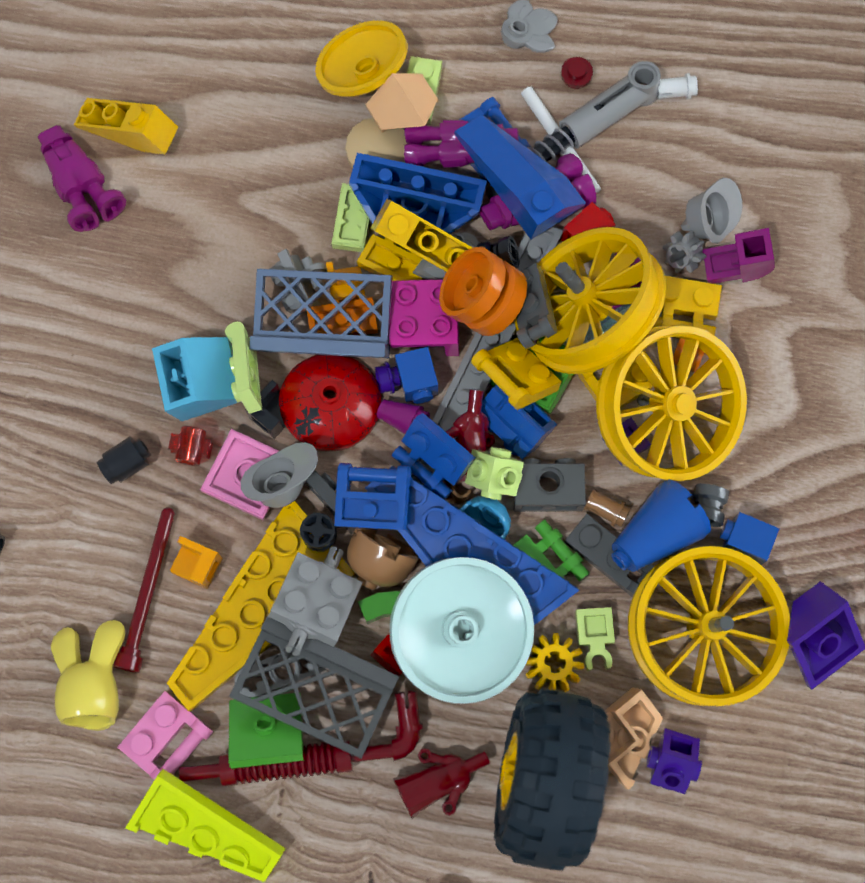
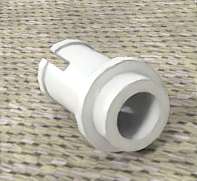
(678, 87)

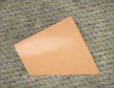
(632, 724)

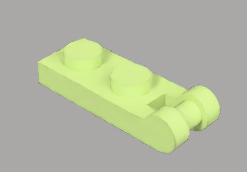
(244, 368)

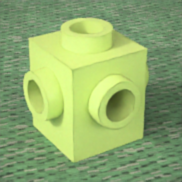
(495, 473)

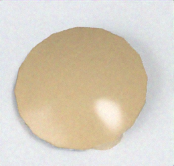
(369, 140)

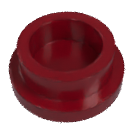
(576, 72)

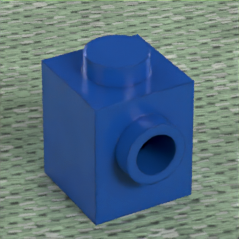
(417, 375)
(749, 537)

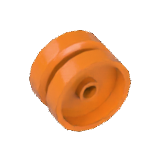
(483, 291)

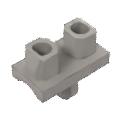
(304, 288)

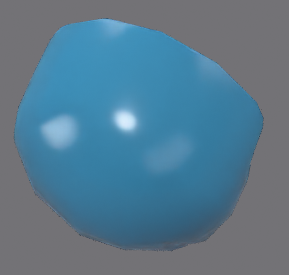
(489, 513)

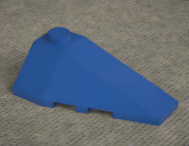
(524, 181)

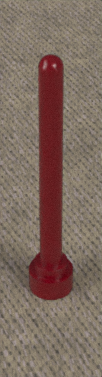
(129, 655)

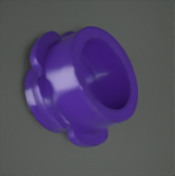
(387, 378)

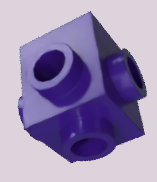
(671, 768)

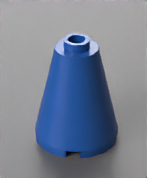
(660, 528)

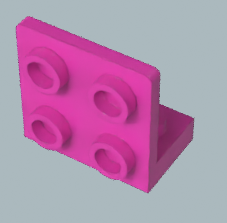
(418, 317)

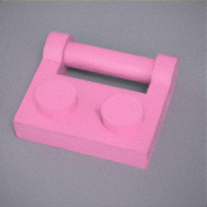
(156, 732)

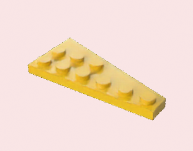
(240, 615)

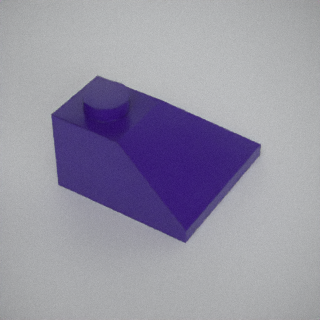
(822, 634)

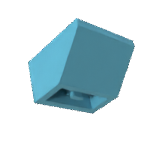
(195, 375)

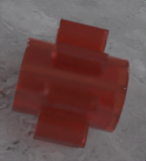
(190, 446)

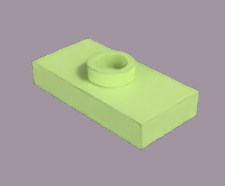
(350, 223)

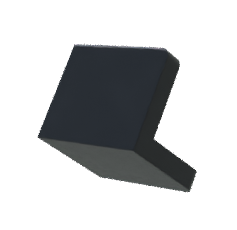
(269, 417)

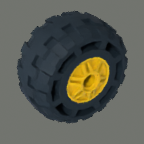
(552, 780)

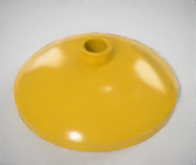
(361, 58)

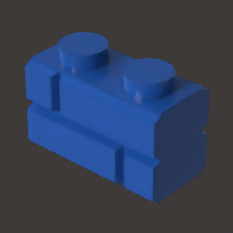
(519, 429)

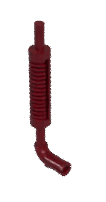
(322, 757)

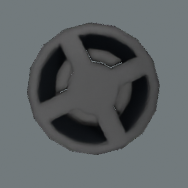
(318, 525)

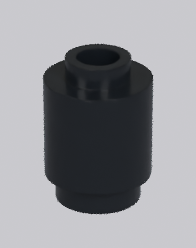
(124, 460)

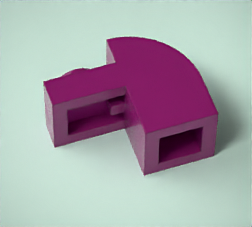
(745, 260)

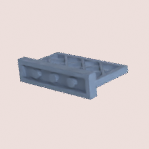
(315, 342)

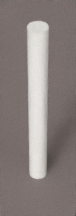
(549, 124)

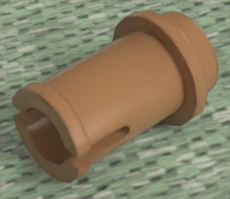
(607, 508)

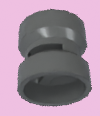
(712, 500)

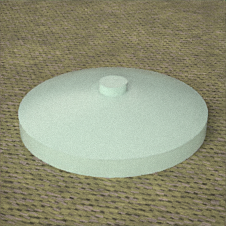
(461, 630)

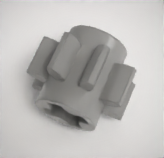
(677, 258)

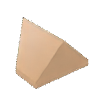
(402, 102)

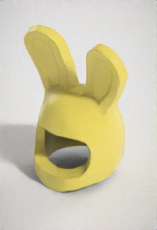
(90, 685)

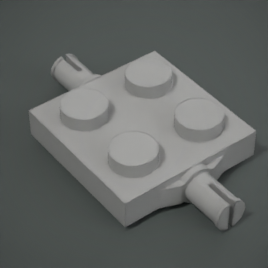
(315, 600)

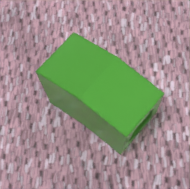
(378, 605)

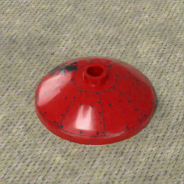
(327, 422)

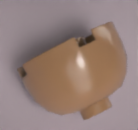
(379, 558)

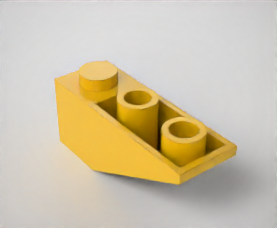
(128, 123)
(418, 235)

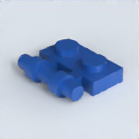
(438, 450)

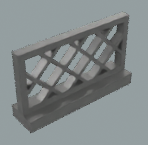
(334, 661)

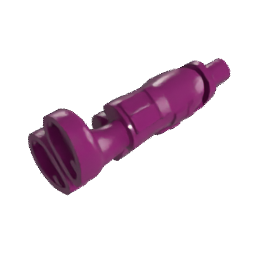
(449, 152)
(75, 175)
(498, 215)

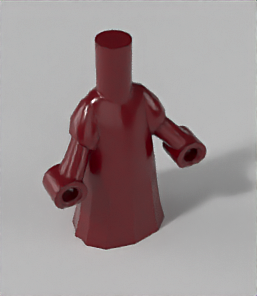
(472, 426)
(448, 776)

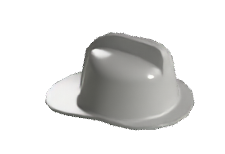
(714, 212)
(281, 476)

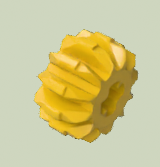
(563, 656)

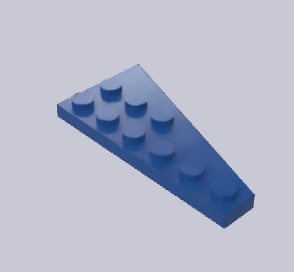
(443, 531)

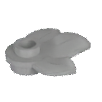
(528, 27)

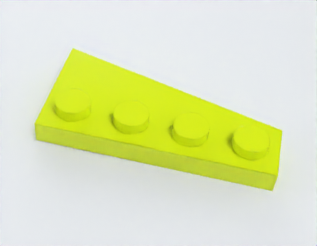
(192, 820)

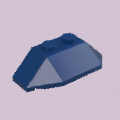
(432, 194)

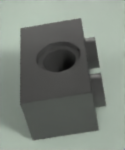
(568, 495)

